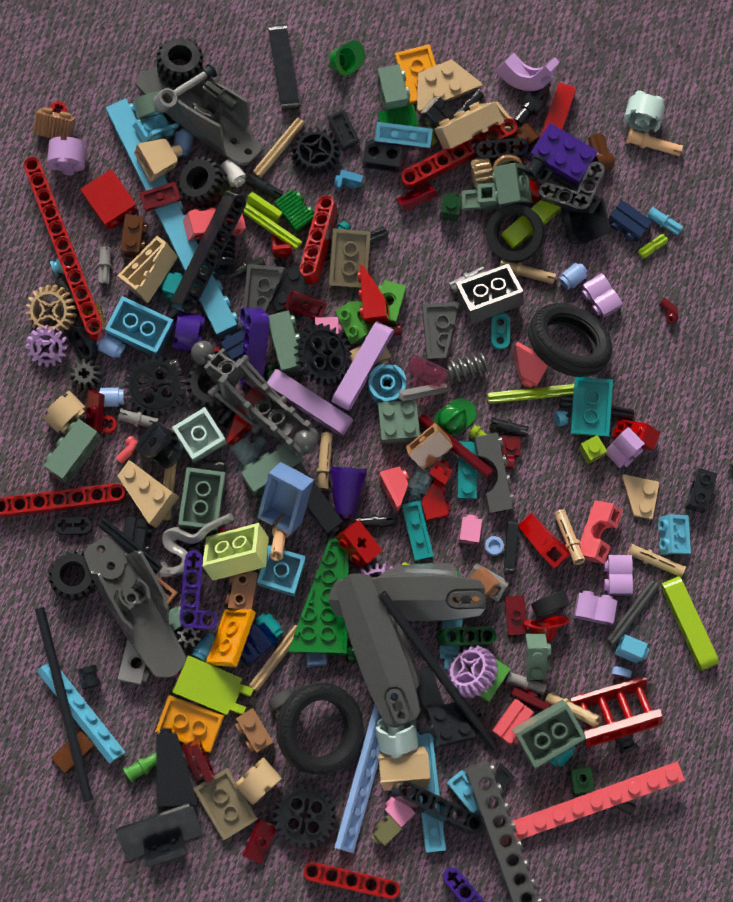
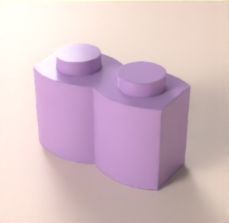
(601, 296)
(625, 448)
(619, 575)
(595, 608)

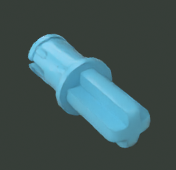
(664, 221)

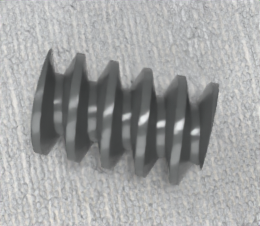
(467, 367)

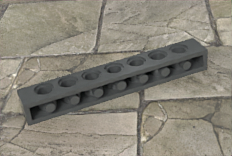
(474, 775)

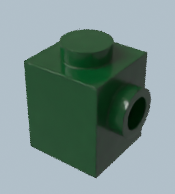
(450, 207)
(581, 779)

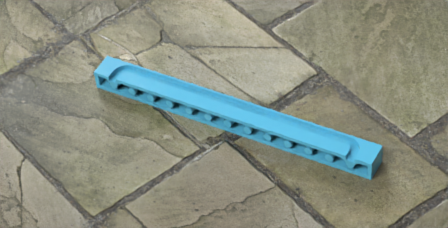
(171, 217)

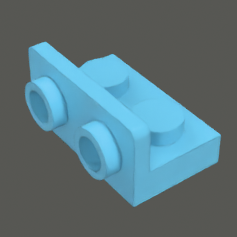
(155, 128)
(674, 534)

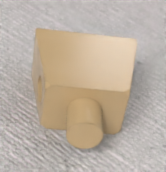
(157, 157)

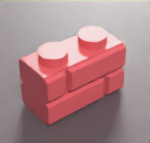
(514, 715)

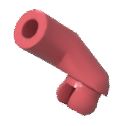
(128, 451)

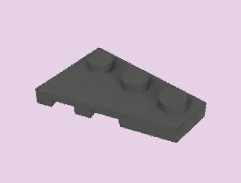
(261, 285)
(438, 328)

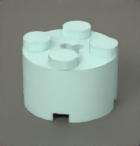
(644, 112)
(397, 739)

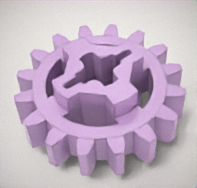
(51, 353)

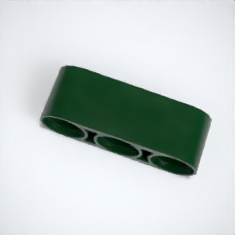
(458, 636)

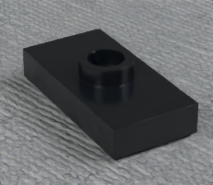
(343, 129)

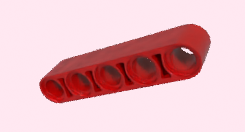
(321, 246)
(361, 880)

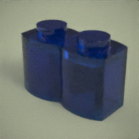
(257, 642)

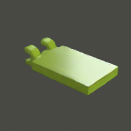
(210, 686)

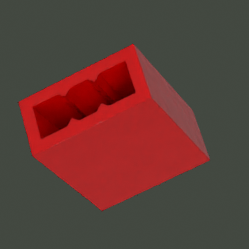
(109, 199)

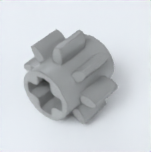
(191, 641)

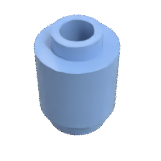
(573, 276)
(111, 346)
(113, 397)

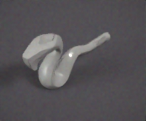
(172, 534)

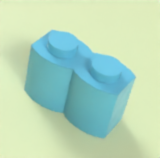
(631, 649)

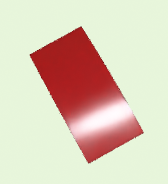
(441, 470)

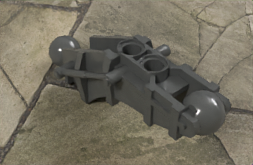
(217, 368)

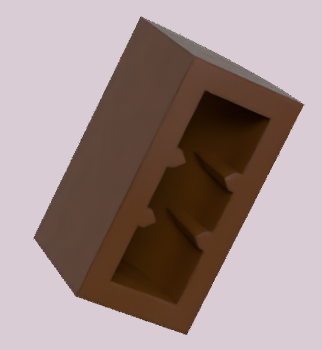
(63, 756)

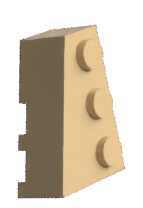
(468, 124)
(148, 269)
(148, 493)

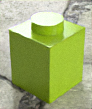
(592, 449)

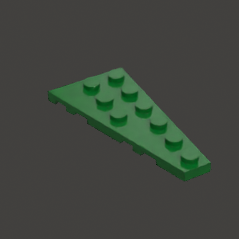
(319, 627)

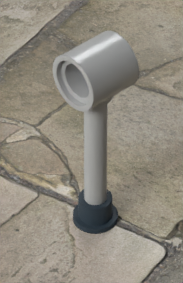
(171, 95)

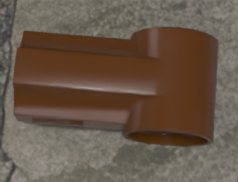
(527, 133)
(603, 156)

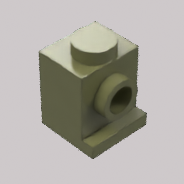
(385, 831)

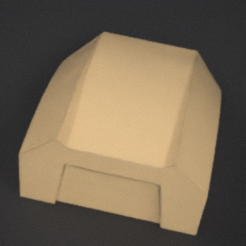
(410, 767)

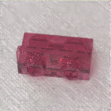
(426, 370)

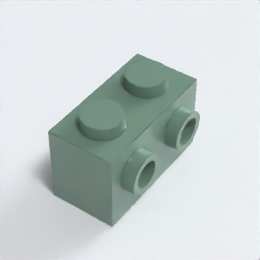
(536, 655)

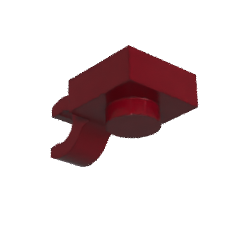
(511, 449)

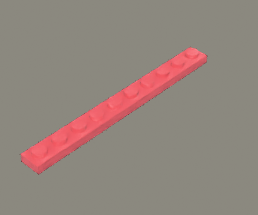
(596, 801)

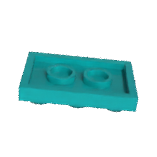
(591, 406)

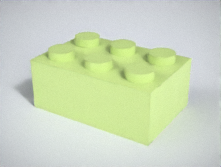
(235, 551)

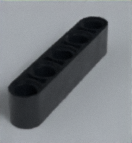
(283, 67)
(428, 807)

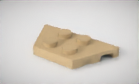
(444, 81)

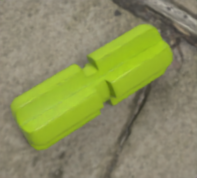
(649, 248)

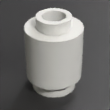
(234, 172)

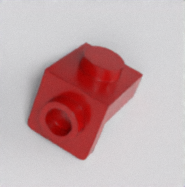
(280, 248)

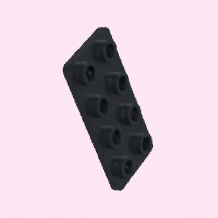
(160, 835)

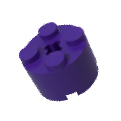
(187, 331)

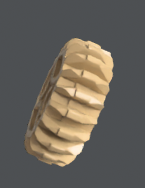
(63, 300)

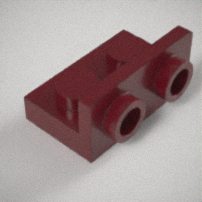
(198, 760)

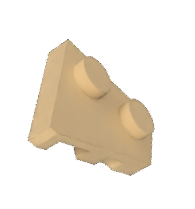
(641, 495)

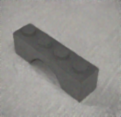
(489, 448)

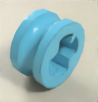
(57, 268)

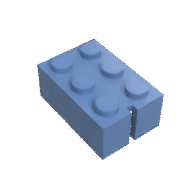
(287, 495)

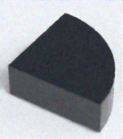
(503, 775)

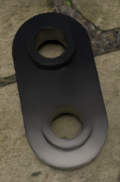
(82, 342)

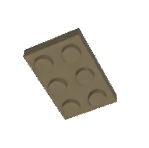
(348, 252)
(225, 804)

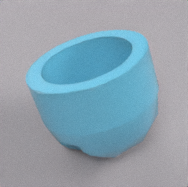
(560, 418)

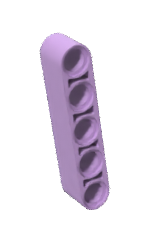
(362, 365)
(310, 403)

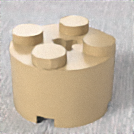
(64, 412)
(258, 781)

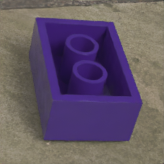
(564, 154)

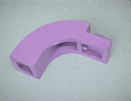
(525, 77)

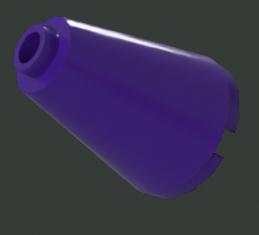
(346, 489)

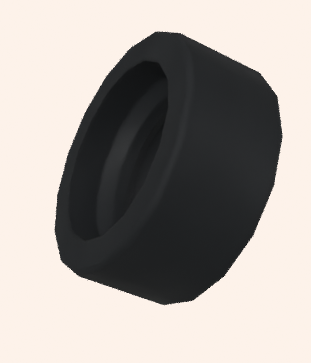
(550, 604)

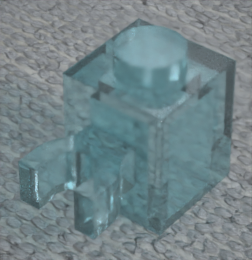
(247, 452)
(420, 483)

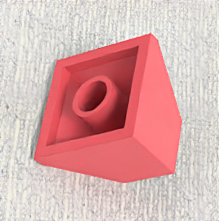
(528, 366)
(395, 485)

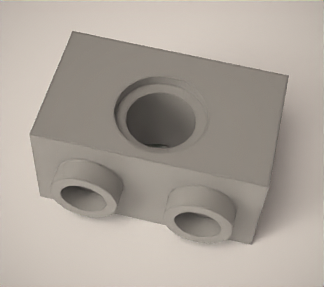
(127, 672)

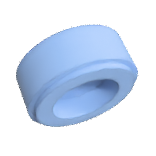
(494, 546)
(621, 672)

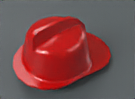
(547, 626)

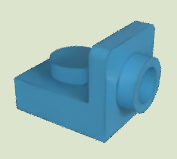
(351, 180)

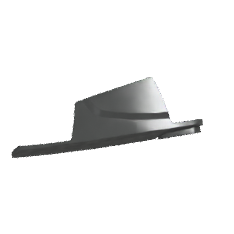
(209, 120)
(426, 592)
(136, 604)
(380, 649)

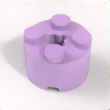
(66, 155)

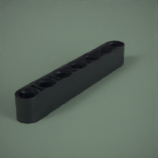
(208, 252)

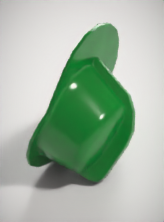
(347, 58)
(456, 416)

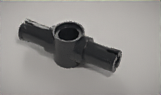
(530, 104)

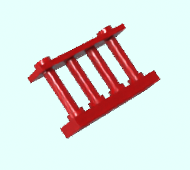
(631, 724)

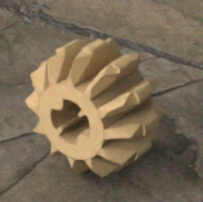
(481, 171)

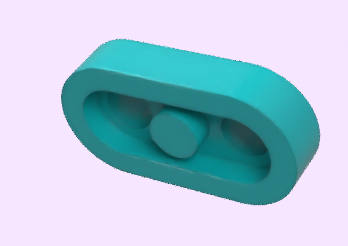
(500, 331)

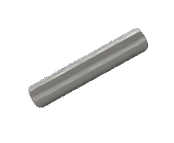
(421, 392)

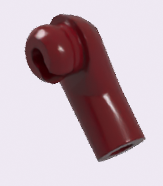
(671, 311)

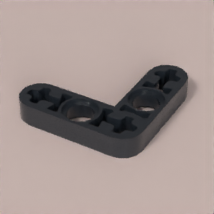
(580, 195)

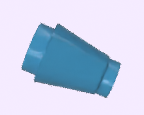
(203, 648)

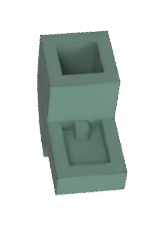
(145, 107)
(480, 198)

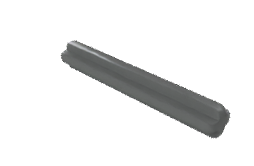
(633, 612)

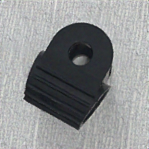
(157, 445)

